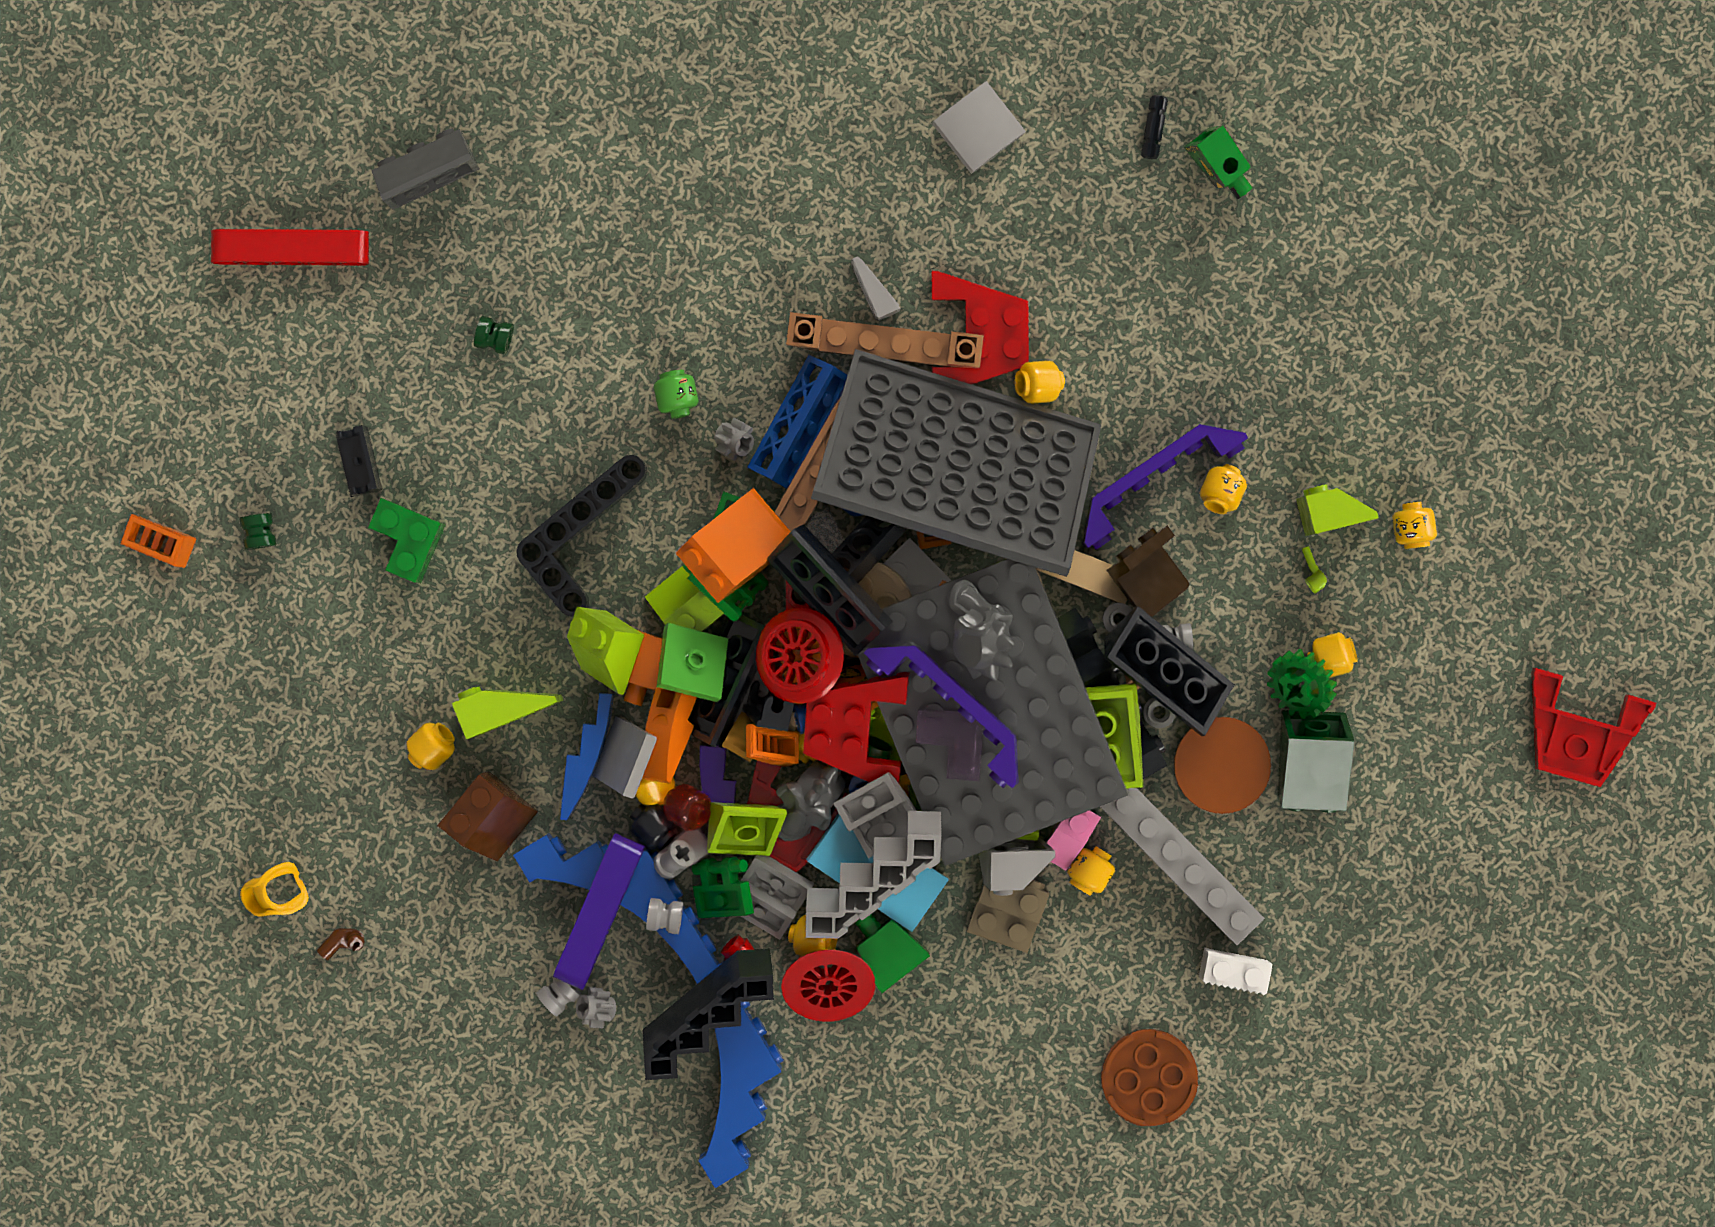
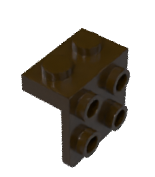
(1148, 573)

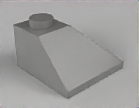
(1014, 864)

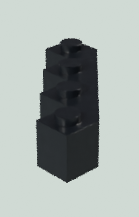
(1099, 672)
(709, 1004)

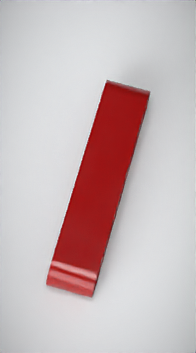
(289, 247)

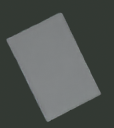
(625, 757)

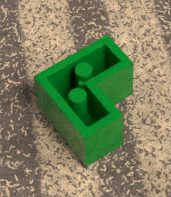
(415, 535)

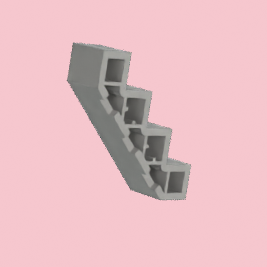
(868, 884)

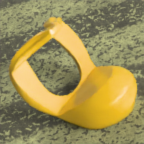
(257, 901)

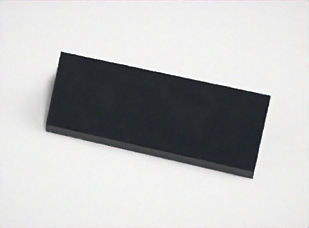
(829, 588)
(1167, 669)
(714, 719)

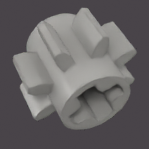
(734, 439)
(596, 1007)

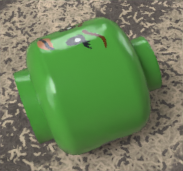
(676, 393)

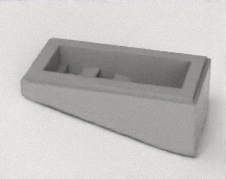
(877, 296)

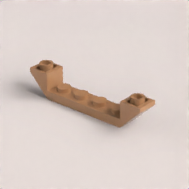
(893, 343)
(796, 503)

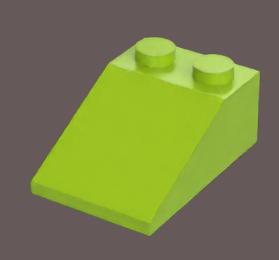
(491, 709)
(1120, 721)

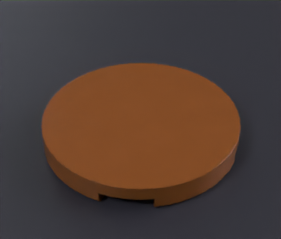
(1224, 767)
(1149, 1077)

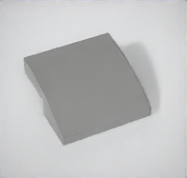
(978, 127)
(876, 811)
(775, 894)

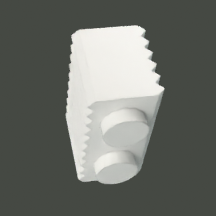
(1235, 971)

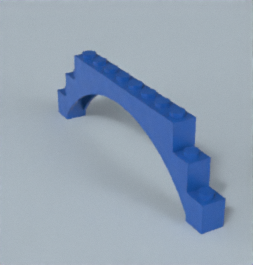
(743, 1051)

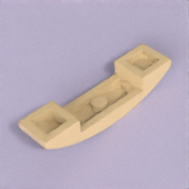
(1091, 575)

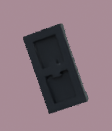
(358, 461)
(768, 710)

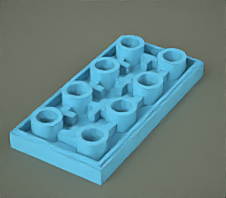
(907, 906)

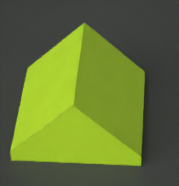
(744, 828)

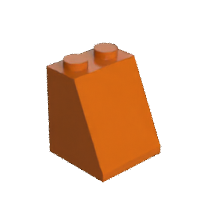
(734, 545)

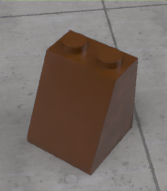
(488, 817)

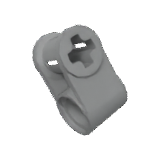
(681, 853)

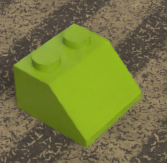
(1331, 509)
(682, 603)
(604, 646)

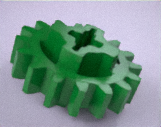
(1313, 695)

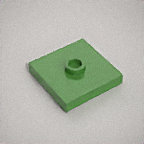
(692, 662)

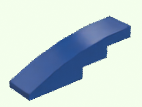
(581, 767)

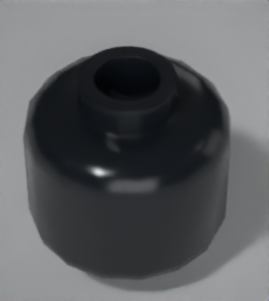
(652, 827)

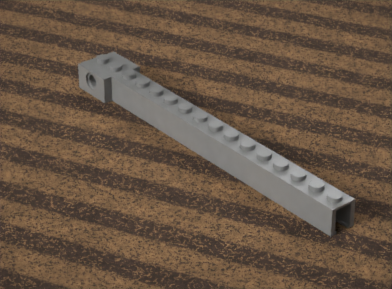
(1132, 813)

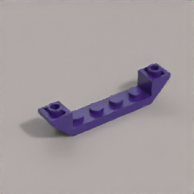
(1221, 442)
(1005, 763)

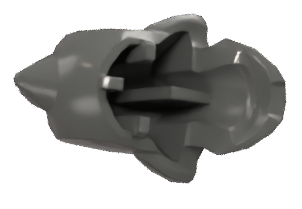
(980, 632)
(810, 800)

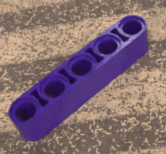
(598, 911)

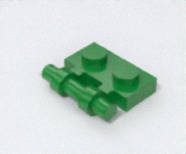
(724, 898)

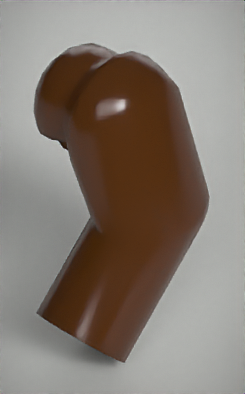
(341, 938)

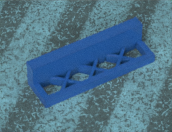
(803, 423)

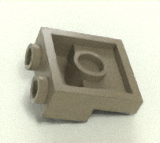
(1009, 918)

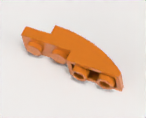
(670, 725)

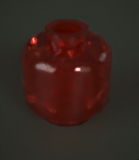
(687, 807)

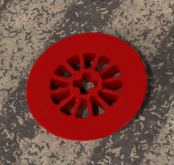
(828, 667)
(806, 986)

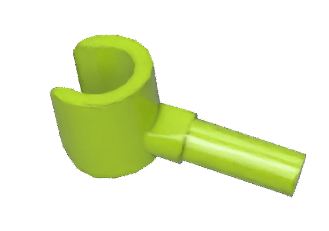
(1317, 580)

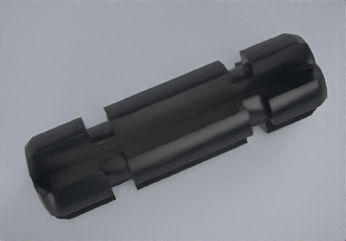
(1154, 127)

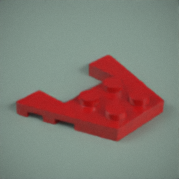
(989, 313)
(840, 726)
(1579, 745)
(789, 853)

